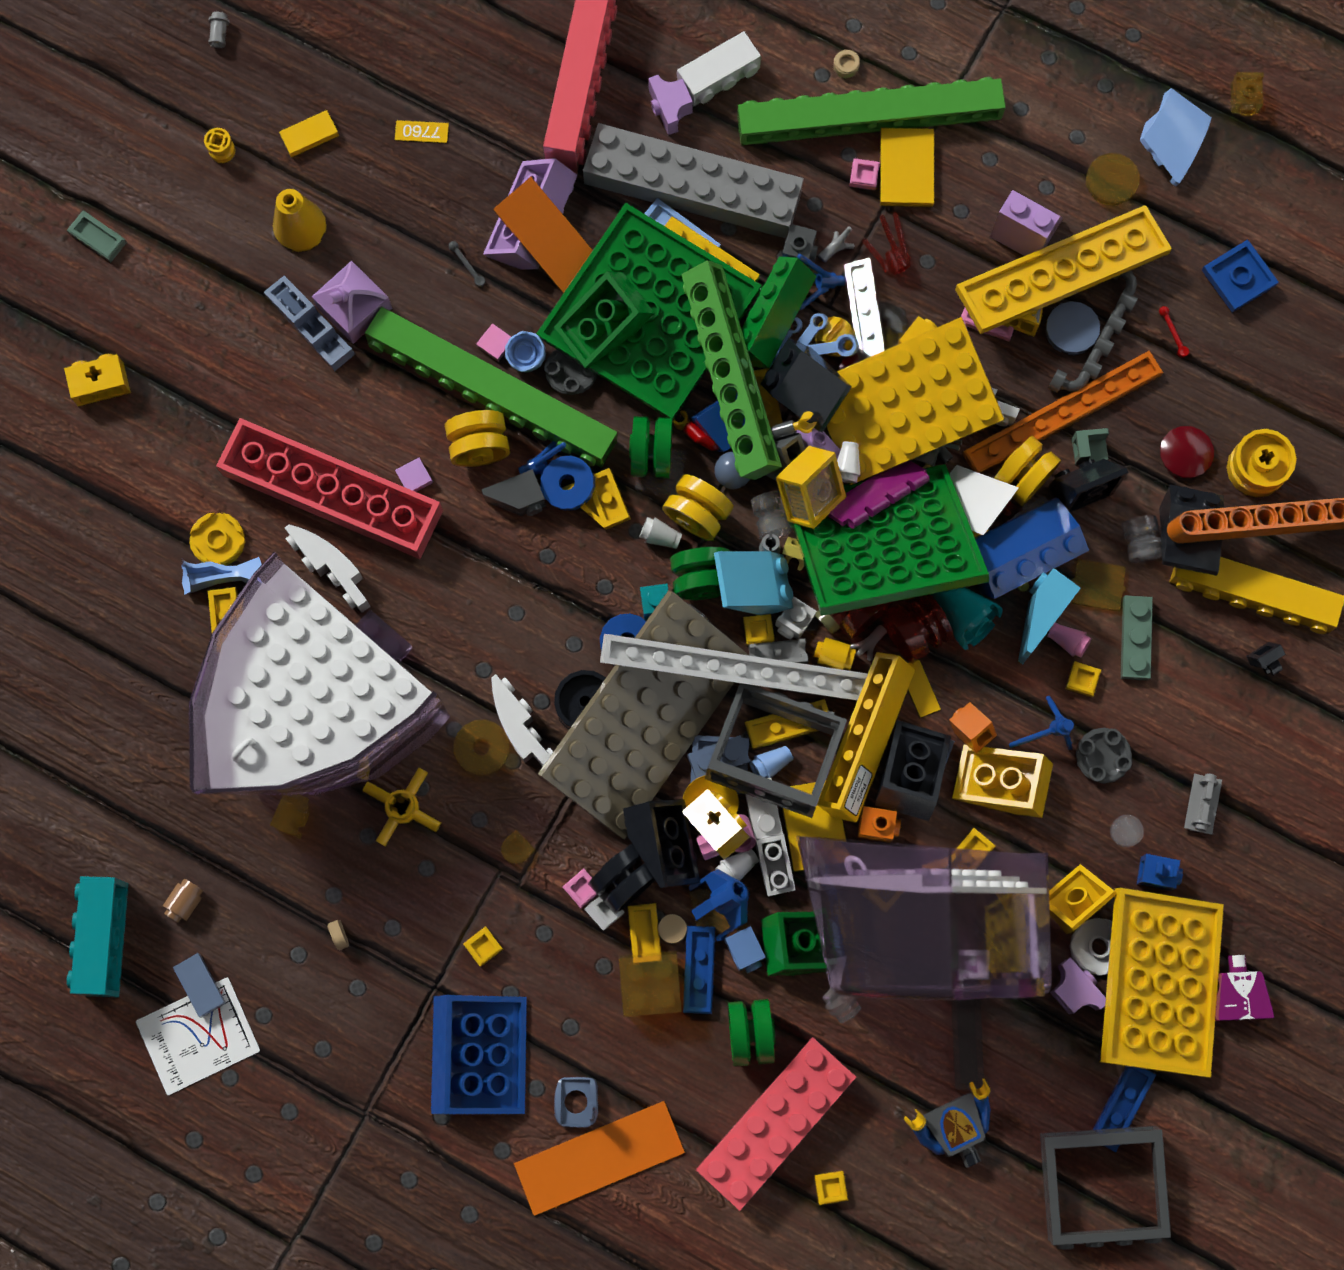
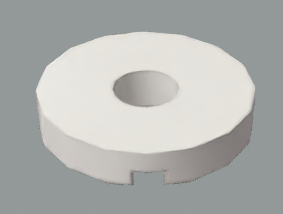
(1082, 945)

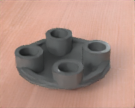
(567, 375)
(1104, 755)

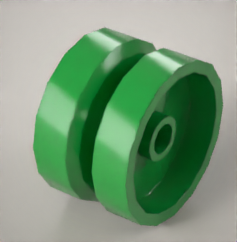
(650, 447)
(696, 573)
(753, 1032)

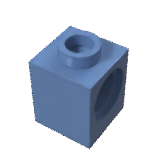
(745, 950)

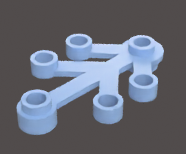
(822, 348)

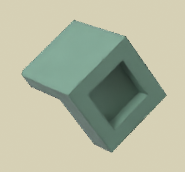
(1090, 445)

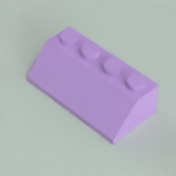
(557, 183)

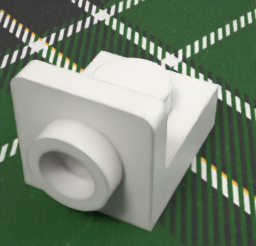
(795, 620)

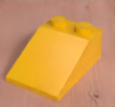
(1004, 780)

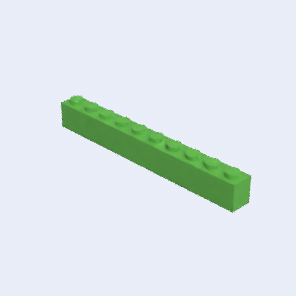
(870, 111)
(491, 387)

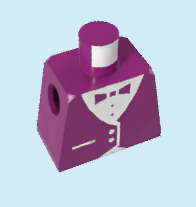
(1242, 993)

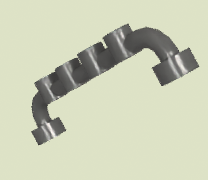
(1103, 345)

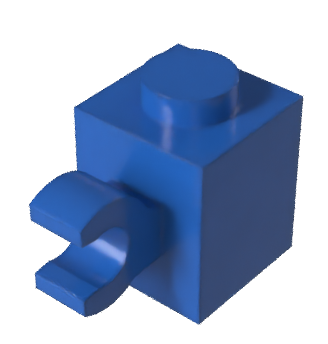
(1159, 872)

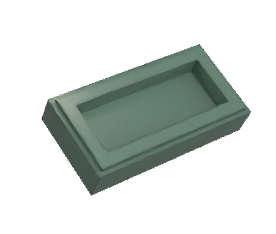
(96, 236)

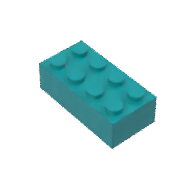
(98, 937)

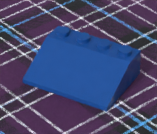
(478, 1055)

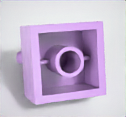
(351, 301)

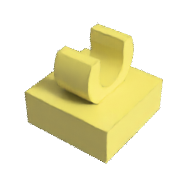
(792, 550)

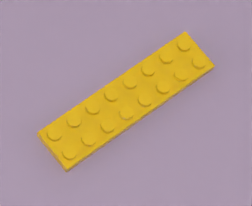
(1063, 269)

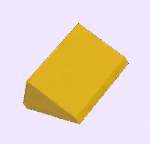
(1077, 898)

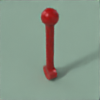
(1183, 351)

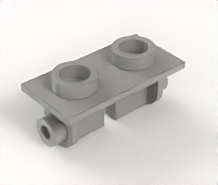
(1203, 803)

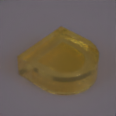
(516, 848)

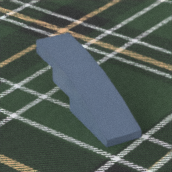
(309, 323)

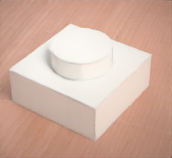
(601, 913)

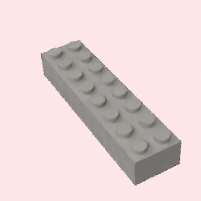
(692, 180)

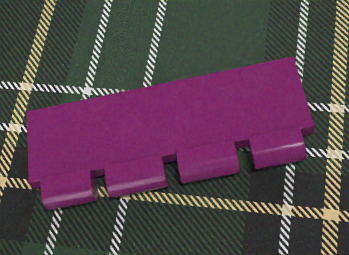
(878, 493)

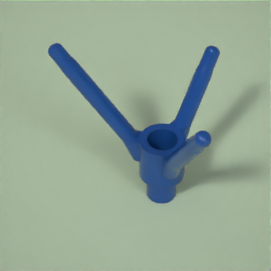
(824, 280)
(540, 461)
(1058, 727)

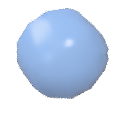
(525, 351)

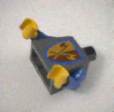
(956, 1125)

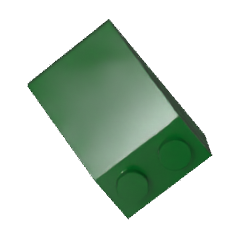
(603, 318)
(792, 944)

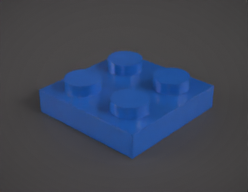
(1240, 276)

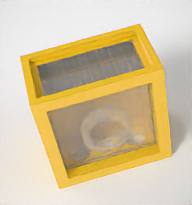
(811, 486)

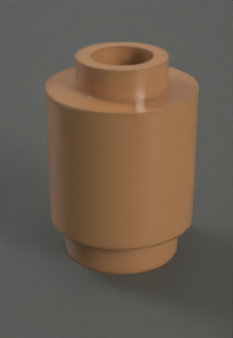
(182, 901)

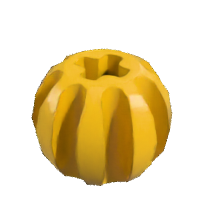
(834, 329)

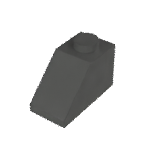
(517, 494)

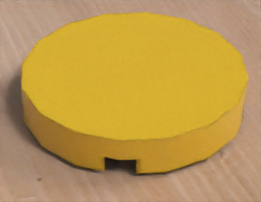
(217, 538)

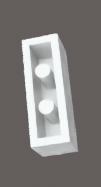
(720, 68)

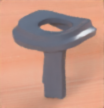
(586, 1117)

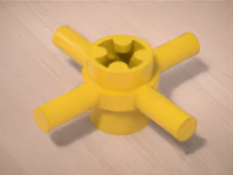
(412, 812)

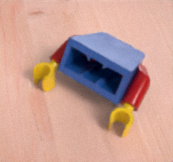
(706, 428)

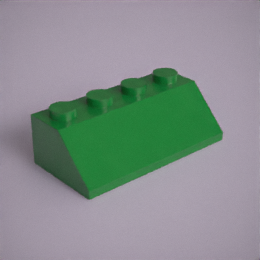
(776, 309)

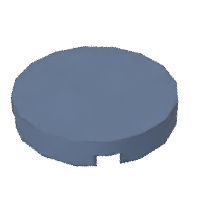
(1072, 328)

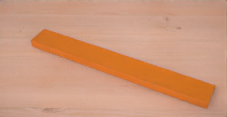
(1064, 412)

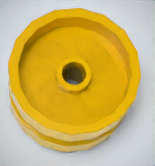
(477, 438)
(1261, 463)
(1023, 468)
(698, 507)

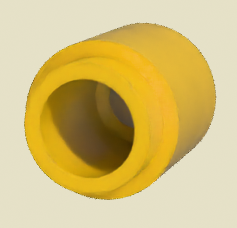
(834, 654)

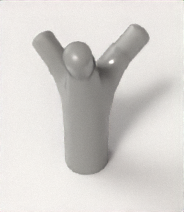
(836, 245)
(869, 643)

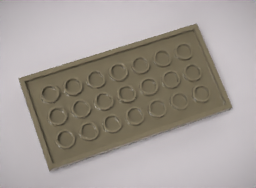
(638, 722)

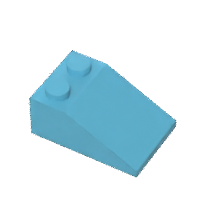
(754, 581)
(1049, 600)

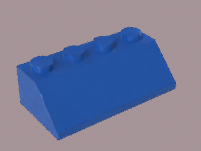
(1029, 547)

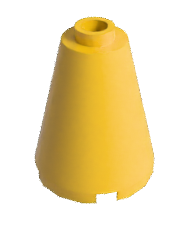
(297, 221)

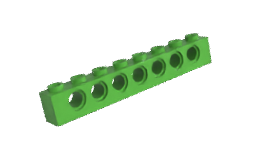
(764, 457)

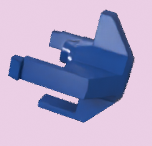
(727, 897)

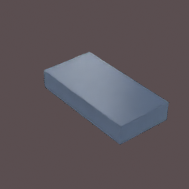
(199, 985)

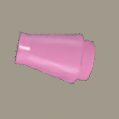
(1070, 639)

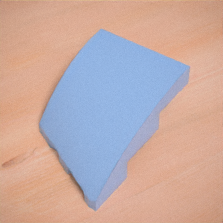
(1175, 134)

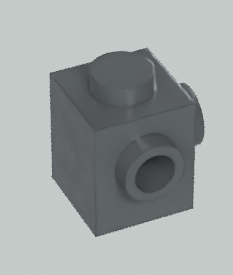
(800, 241)

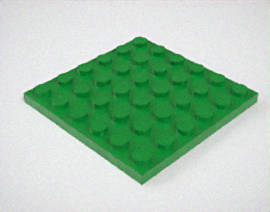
(664, 356)
(896, 555)

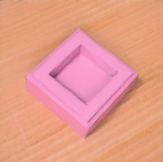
(864, 174)
(493, 342)
(579, 889)

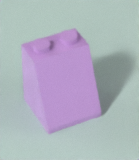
(1024, 224)

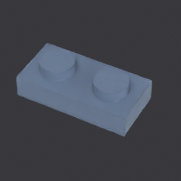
(734, 754)

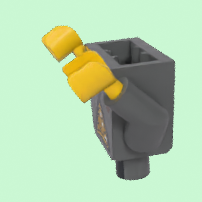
(788, 441)

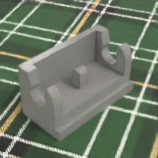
(787, 650)

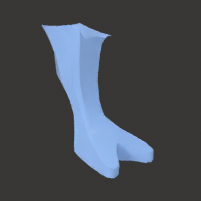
(211, 574)

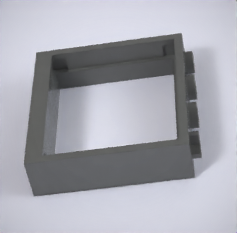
(762, 787)
(1104, 1137)

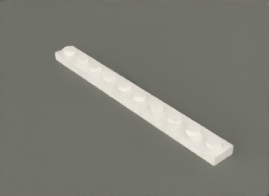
(731, 667)

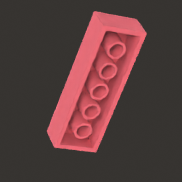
(775, 1123)

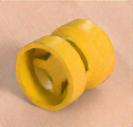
(222, 151)

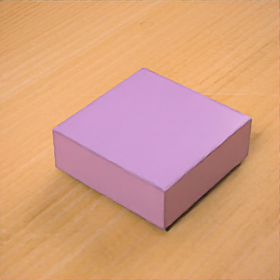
(414, 475)

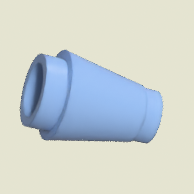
(771, 762)

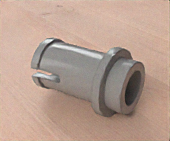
(218, 29)
(773, 541)

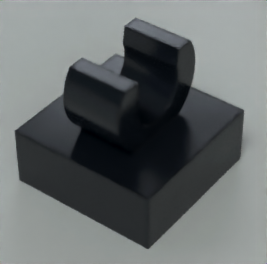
(1266, 658)

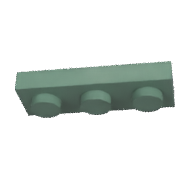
(1136, 637)

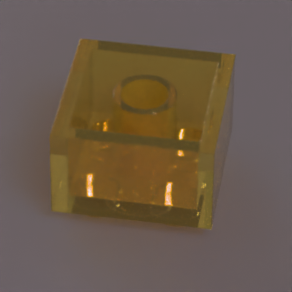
(649, 983)

